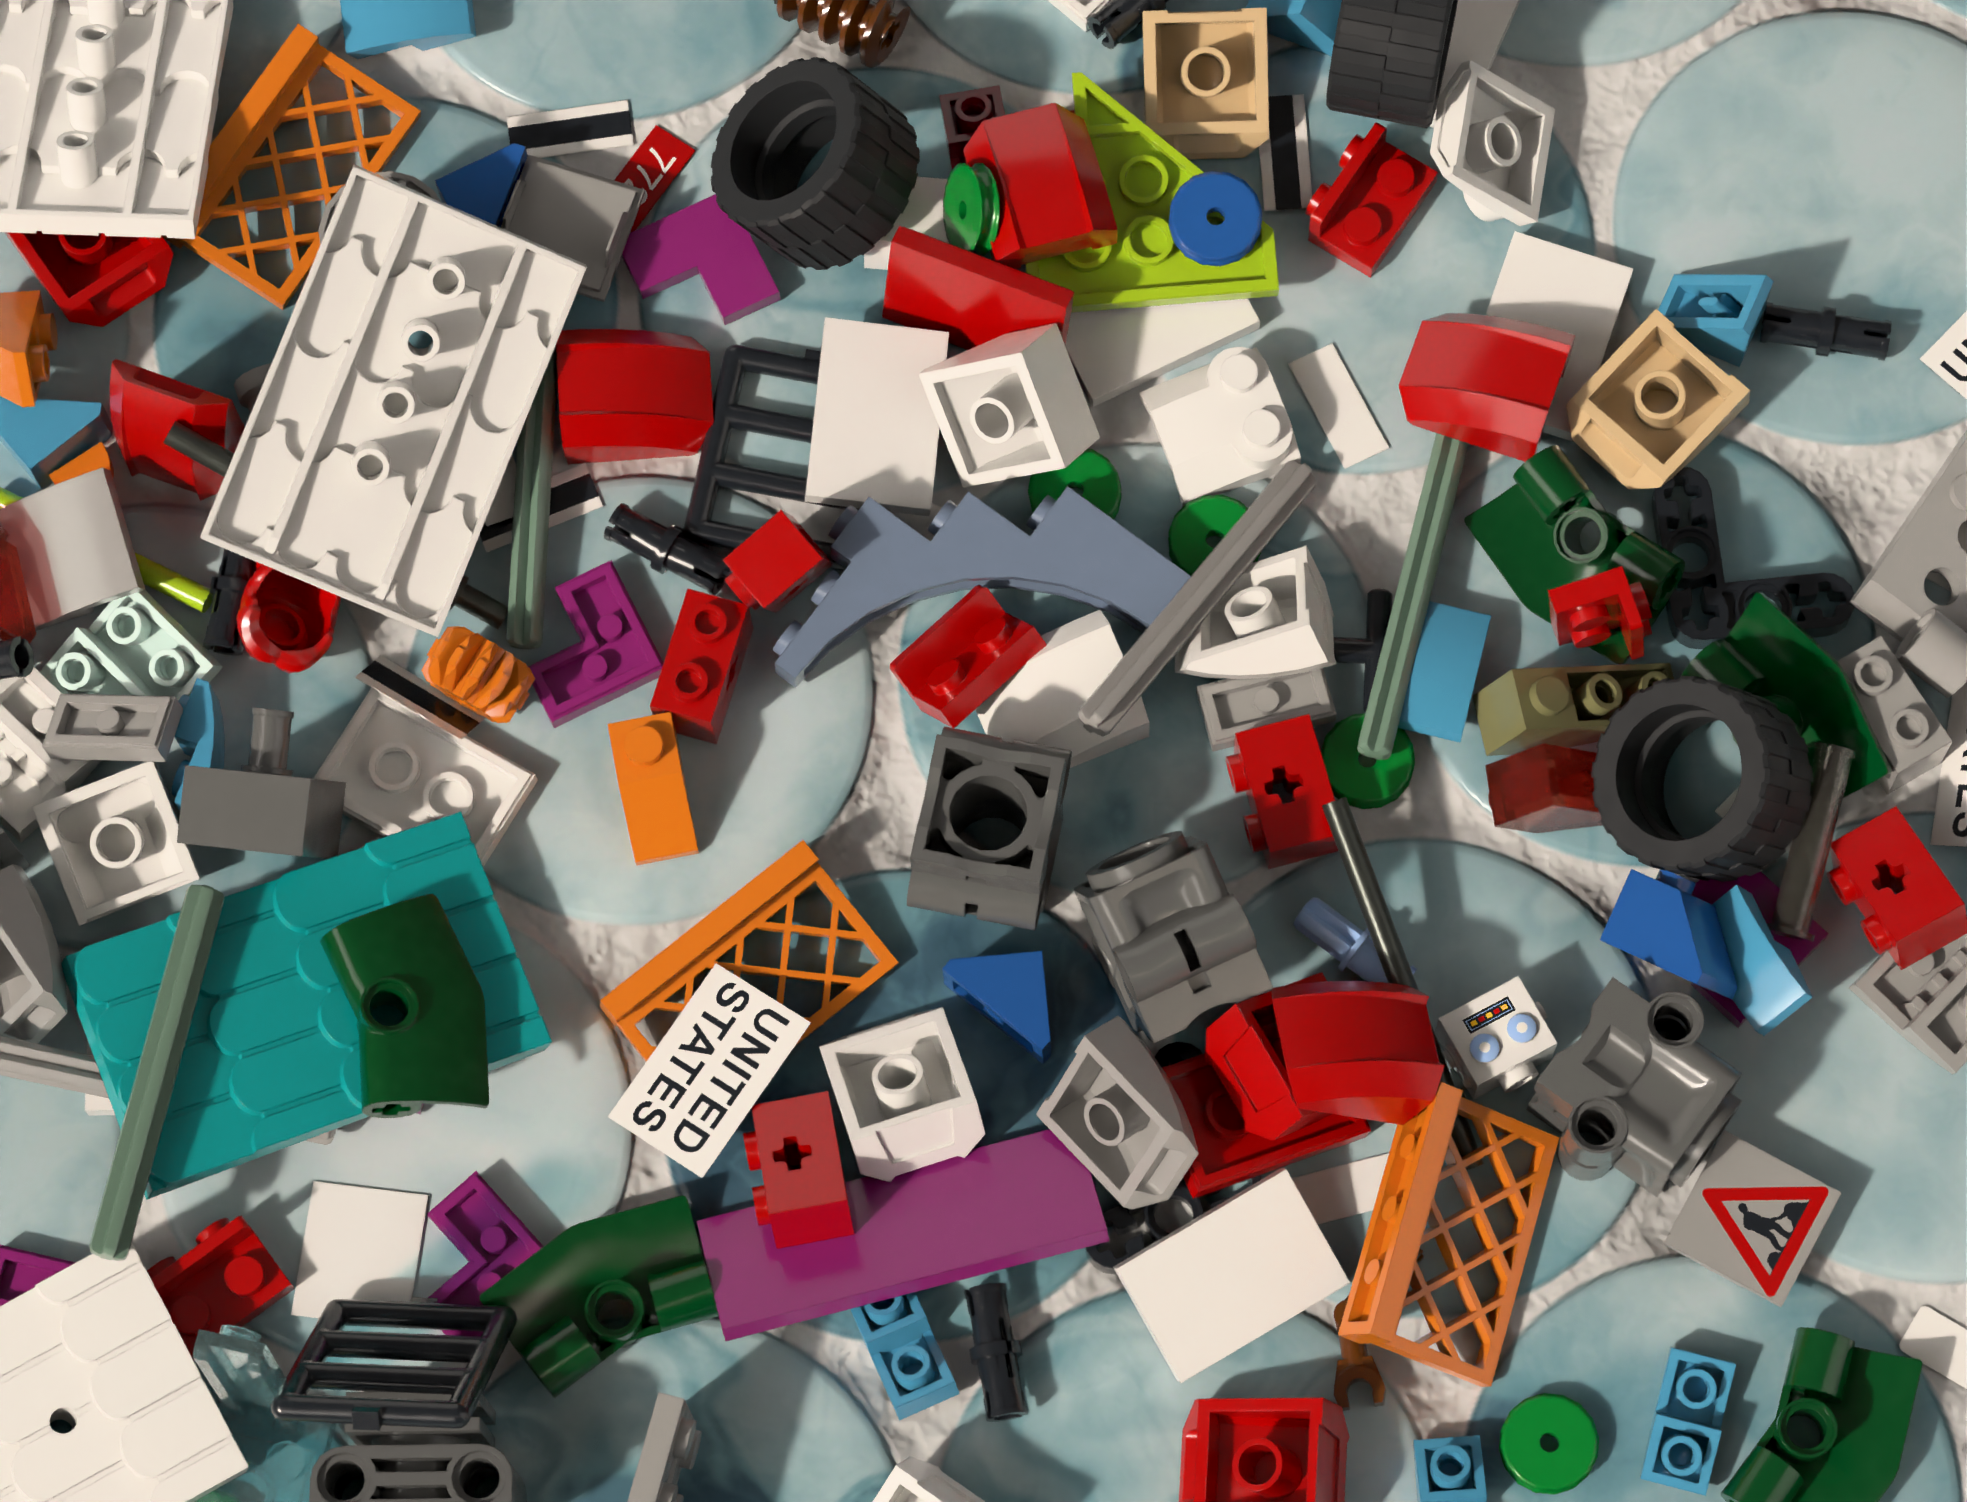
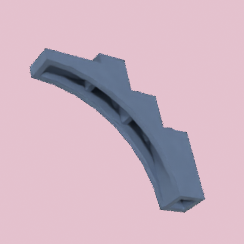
(889, 565)

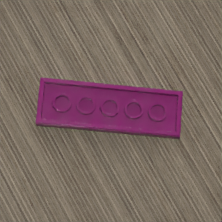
(909, 1235)

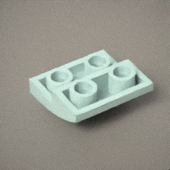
(131, 652)

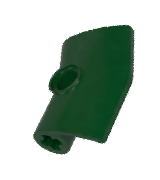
(1536, 542)
(1786, 666)
(415, 963)
(630, 1255)
(1863, 1418)

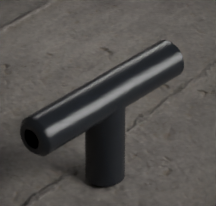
(1367, 649)

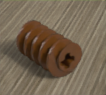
(854, 23)

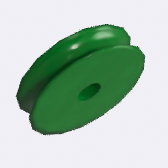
(971, 208)
(1088, 472)
(1196, 523)
(1366, 785)
(1555, 1417)

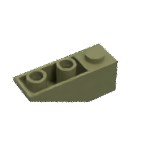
(1557, 704)

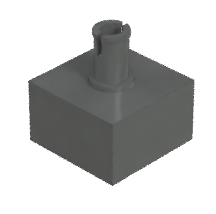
(262, 803)

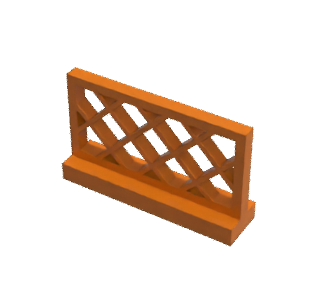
(254, 125)
(728, 927)
(1399, 1225)

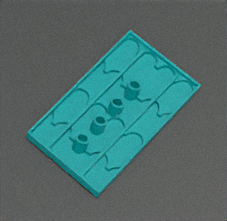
(271, 1027)

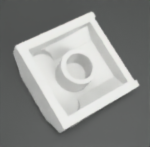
(1493, 144)
(1222, 424)
(115, 842)

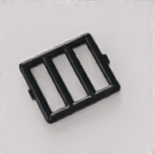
(728, 415)
(371, 1413)

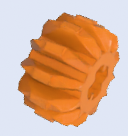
(478, 674)

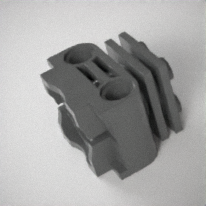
(418, 1461)

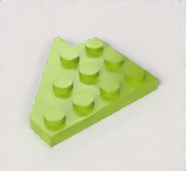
(1145, 263)

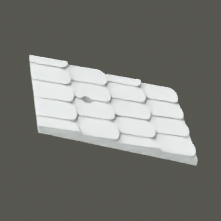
(108, 114)
(383, 456)
(113, 1366)

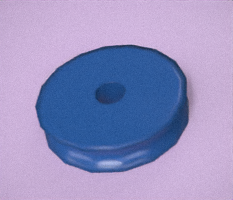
(1215, 243)

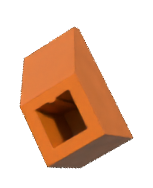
(24, 346)

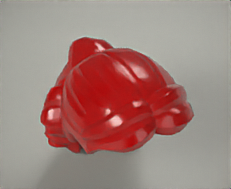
(286, 620)

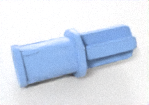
(1341, 940)

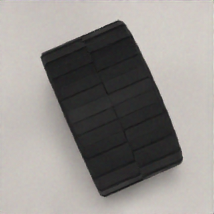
(1390, 59)
(853, 191)
(1634, 764)

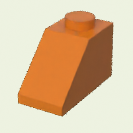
(653, 788)

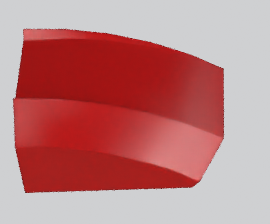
(1045, 184)
(95, 275)
(1485, 380)
(632, 394)
(144, 412)
(1358, 1048)
(1251, 1066)
(1264, 1451)

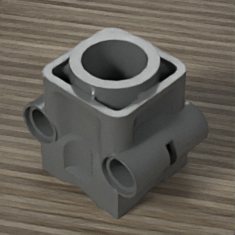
(979, 779)
(1170, 933)
(1642, 1094)

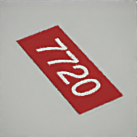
(654, 168)

